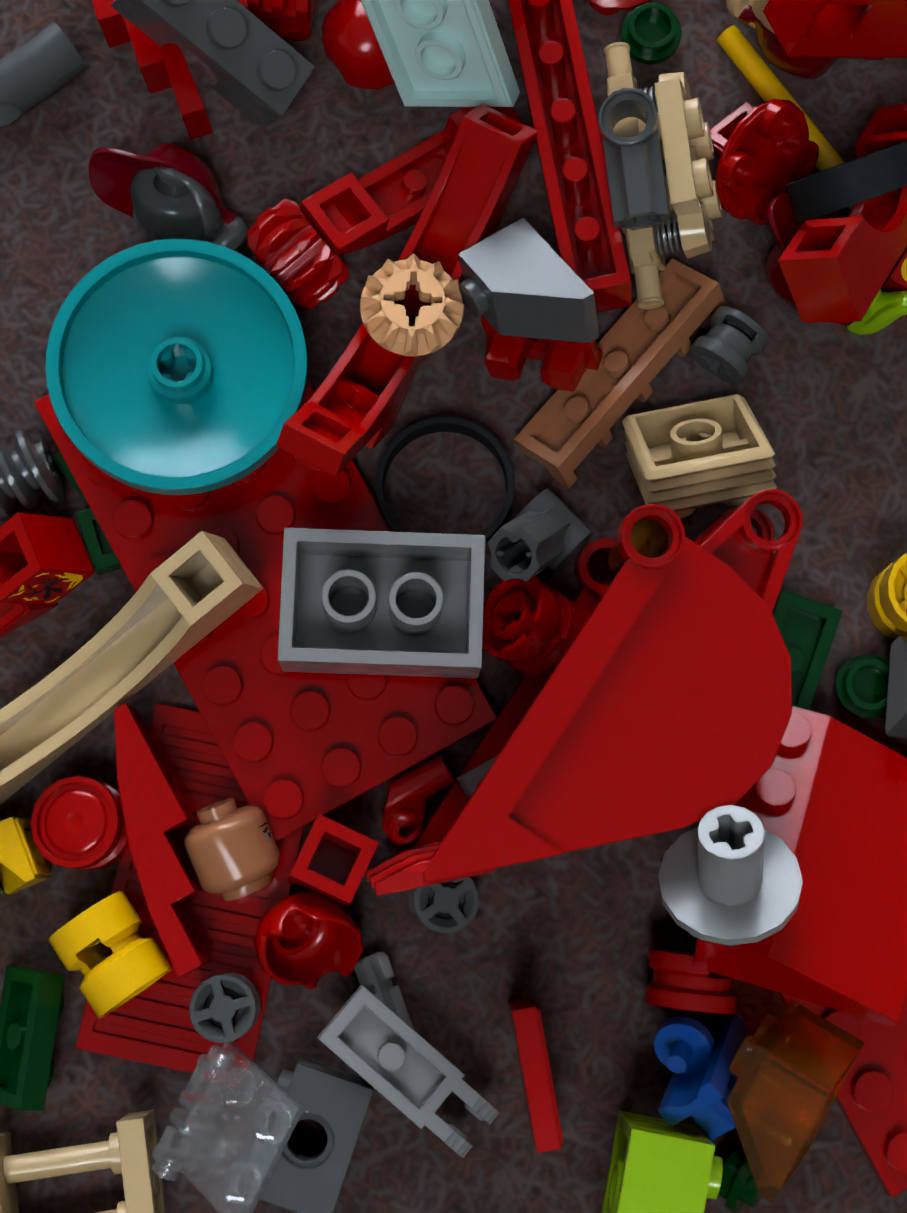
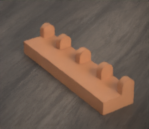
(632, 357)

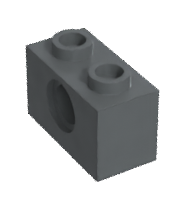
(339, 1103)

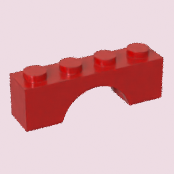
(843, 262)

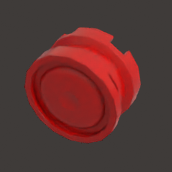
(528, 625)
(79, 824)
(685, 987)

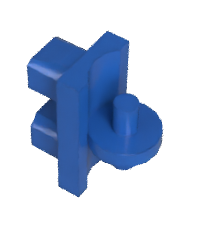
(699, 1071)

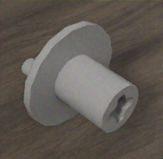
(730, 879)

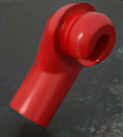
(408, 798)

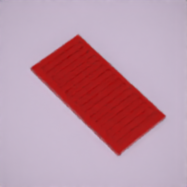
(157, 1021)

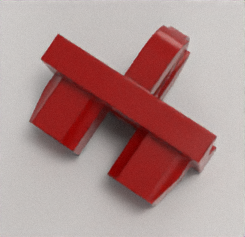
(562, 360)

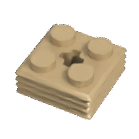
(699, 454)

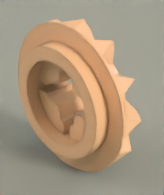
(388, 321)

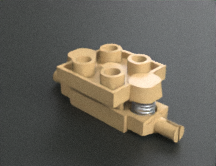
(689, 185)

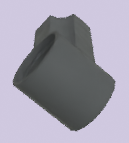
(633, 163)
(537, 538)

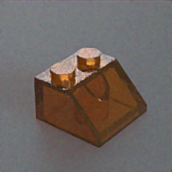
(787, 1090)

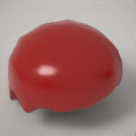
(354, 47)
(307, 939)

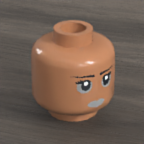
(232, 849)

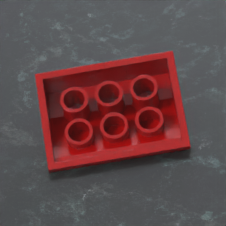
(845, 819)

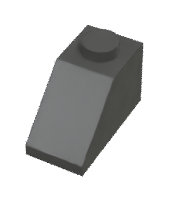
(526, 288)

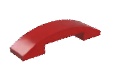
(388, 199)

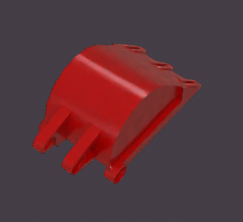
(647, 716)

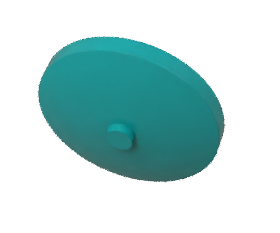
(176, 366)

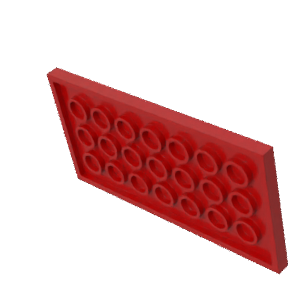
(288, 737)

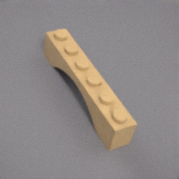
(155, 628)

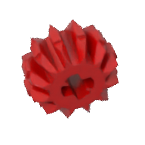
(296, 254)

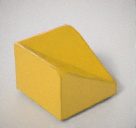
(19, 857)

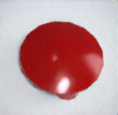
(763, 156)

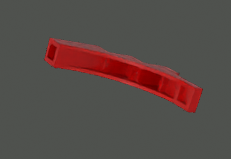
(368, 382)

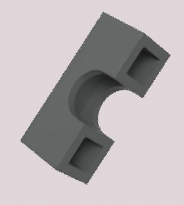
(250, 61)

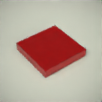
(536, 1075)

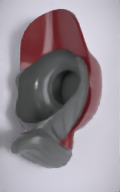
(166, 194)

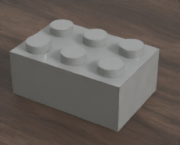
(381, 603)

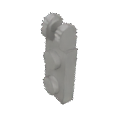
(402, 1066)

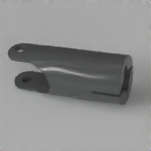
(36, 71)

